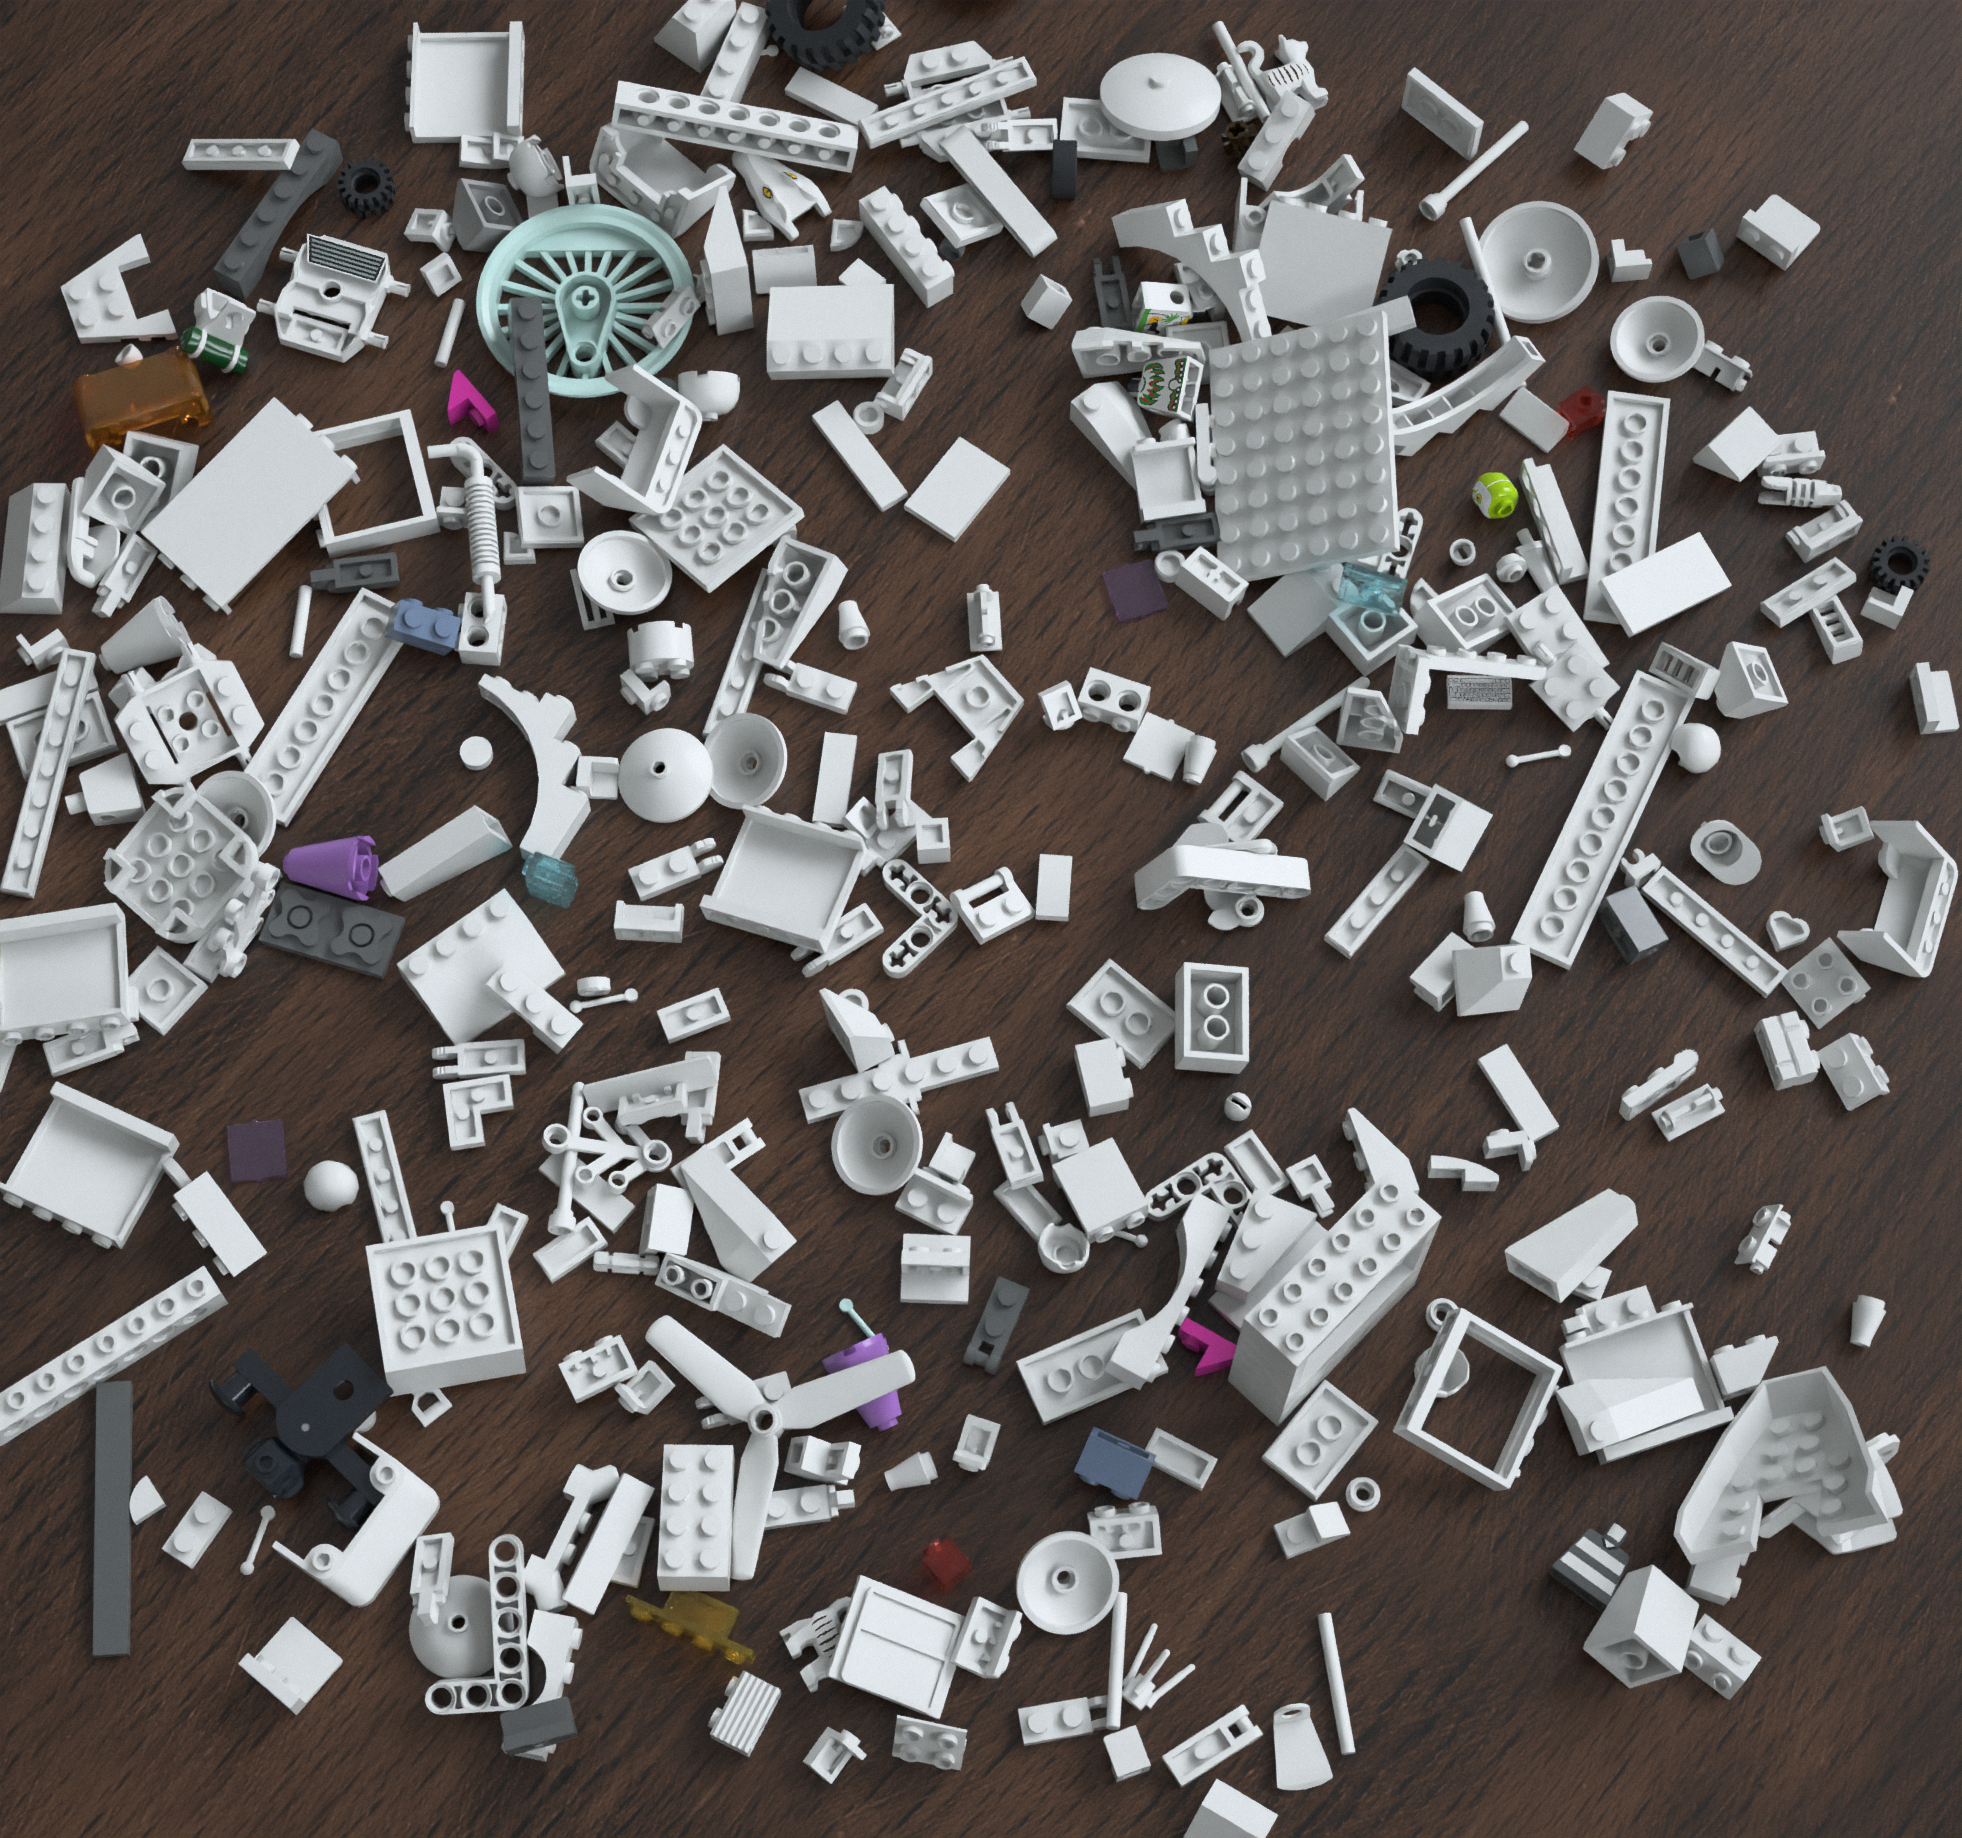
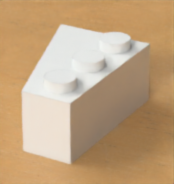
(218, 1225)

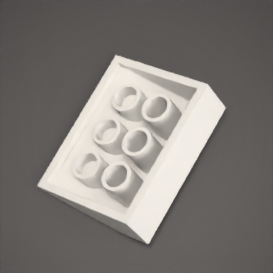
(726, 271)
(831, 332)
(459, 962)

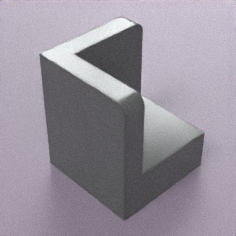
(1176, 153)
(1700, 253)

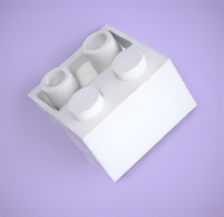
(1448, 828)

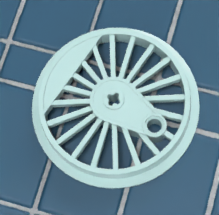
(585, 330)

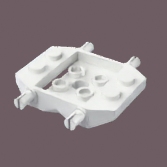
(943, 65)
(354, 305)
(206, 741)

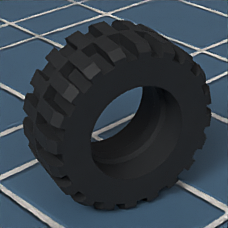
(827, 47)
(1461, 293)

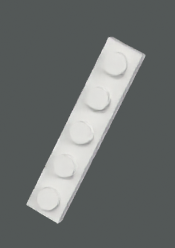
(1714, 932)

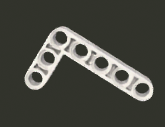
(1219, 870)
(502, 1639)

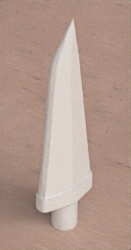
(1537, 560)

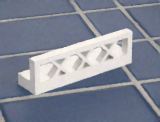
(1553, 522)

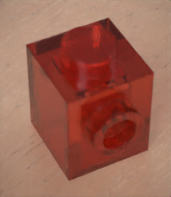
(1582, 411)
(945, 1563)

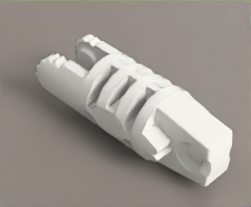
(1799, 492)

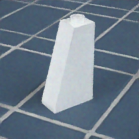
(444, 854)
(1573, 1245)

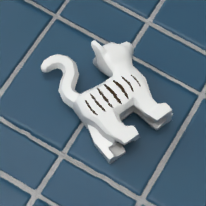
(1294, 76)
(820, 1632)

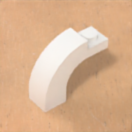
(1329, 190)

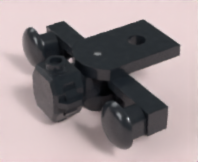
(309, 1427)

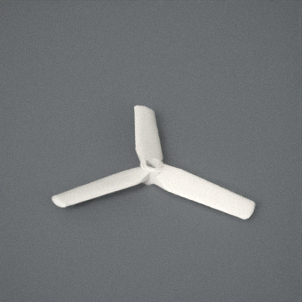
(797, 1409)

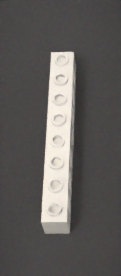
(735, 126)
(108, 1352)

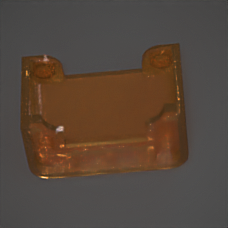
(140, 397)

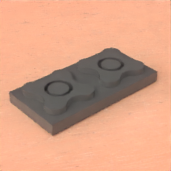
(332, 930)

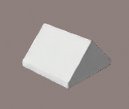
(1739, 446)
(1318, 761)
(1230, 1815)

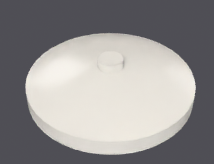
(1160, 96)
(1540, 261)

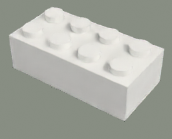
(696, 1518)

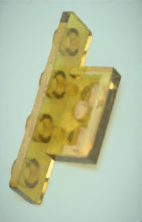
(697, 1616)

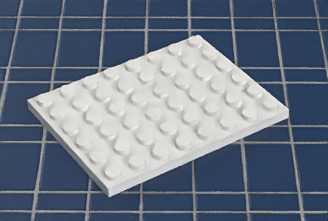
(1305, 448)

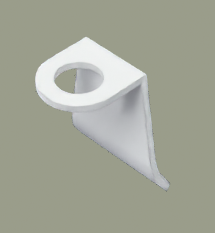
(1298, 1750)

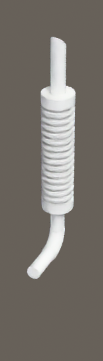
(480, 522)

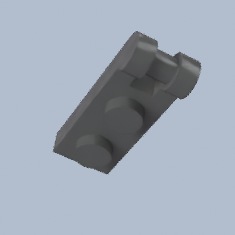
(997, 1324)

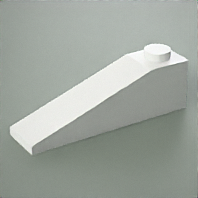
(1121, 351)

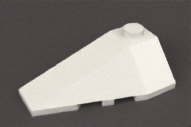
(1111, 423)
(797, 594)
(1368, 722)
(738, 1223)
(1617, 1409)

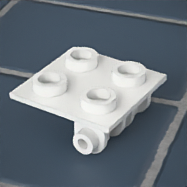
(1825, 983)
(929, 1743)

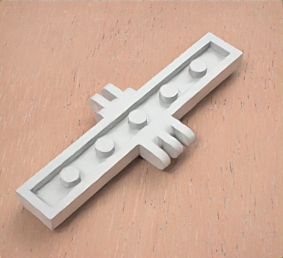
(901, 1078)

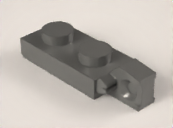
(1179, 533)
(357, 572)

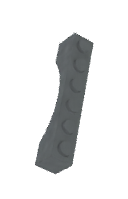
(249, 252)
(532, 391)

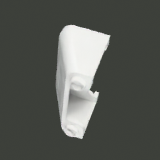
(656, 178)

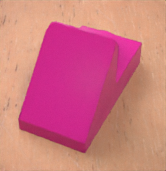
(466, 400)
(1218, 1351)

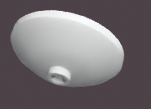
(1652, 324)
(624, 559)
(734, 748)
(678, 788)
(243, 795)
(861, 1143)
(1078, 1600)
(464, 1650)

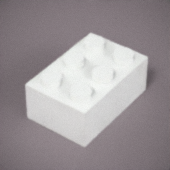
(1211, 1018)

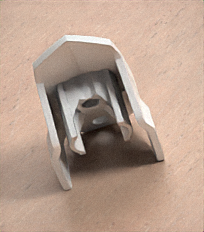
(1804, 1508)

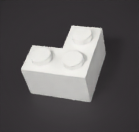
(1613, 125)

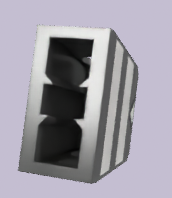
(1593, 1565)

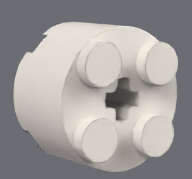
(660, 650)

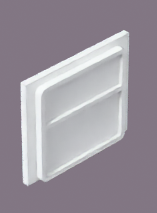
(896, 1647)

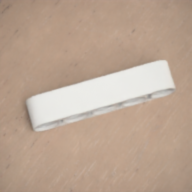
(998, 191)

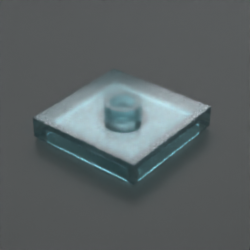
(1372, 589)

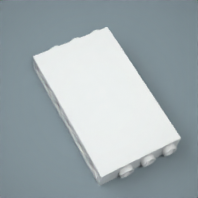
(248, 503)

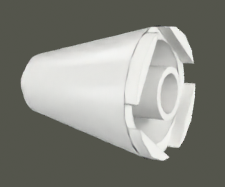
(145, 639)

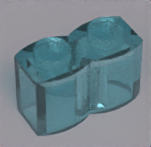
(550, 879)

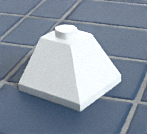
(119, 490)
(1747, 682)
(1491, 978)
(857, 1031)

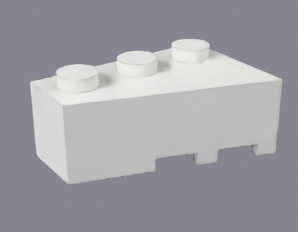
(1261, 1242)

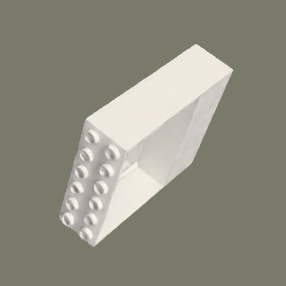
(1332, 1297)

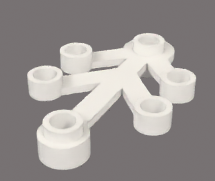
(246, 923)
(611, 1148)

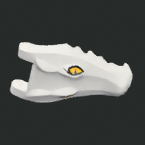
(779, 191)

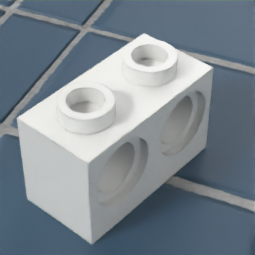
(475, 629)
(1116, 692)

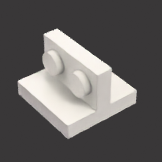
(935, 1269)

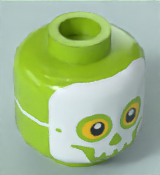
(1495, 495)

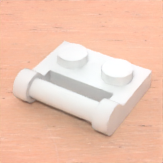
(1250, 816)
(997, 914)

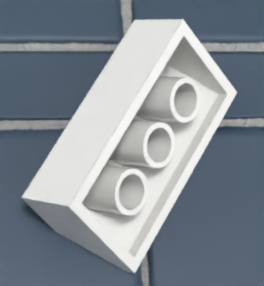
(35, 550)

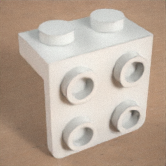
(1778, 231)

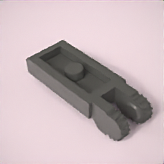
(1112, 296)

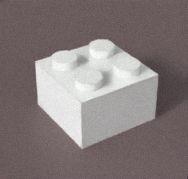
(1369, 636)

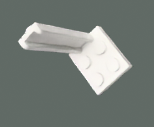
(1412, 677)

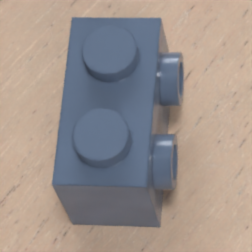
(423, 627)
(1114, 1464)

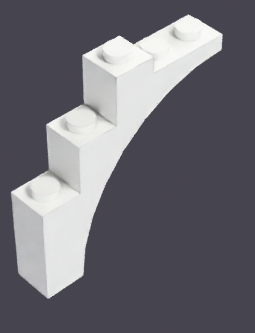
(1204, 250)
(1477, 389)
(544, 725)

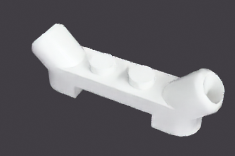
(583, 1489)

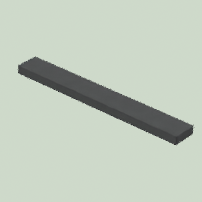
(112, 1519)

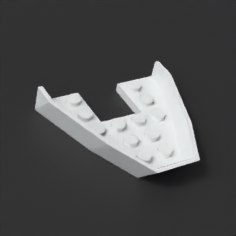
(1784, 1443)

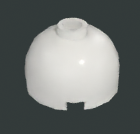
(534, 169)
(711, 392)

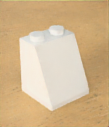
(698, 31)
(1644, 1628)

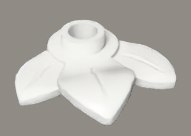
(1229, 907)

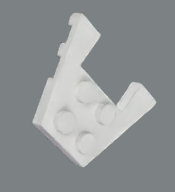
(102, 305)
(977, 700)

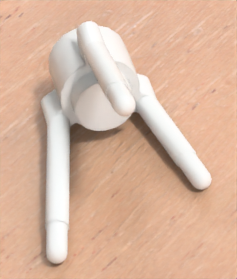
(1139, 1689)

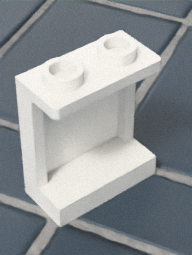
(1166, 478)
(1101, 1191)

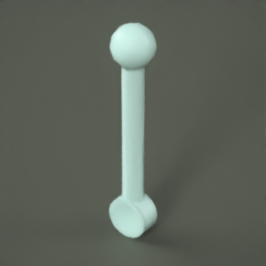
(846, 1306)

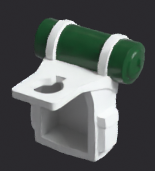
(218, 331)

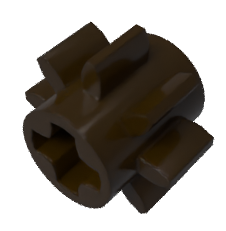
(1238, 138)

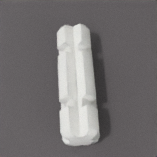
(626, 1263)

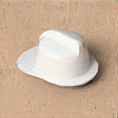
(1726, 852)

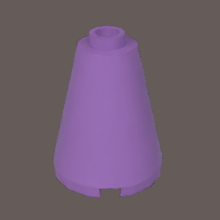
(335, 866)
(882, 1410)

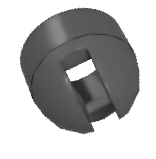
(949, 252)

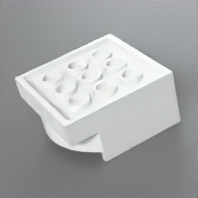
(445, 1309)

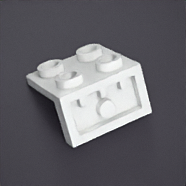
(293, 1665)

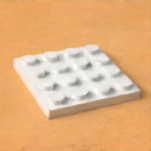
(719, 519)

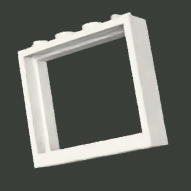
(370, 431)
(1432, 1374)

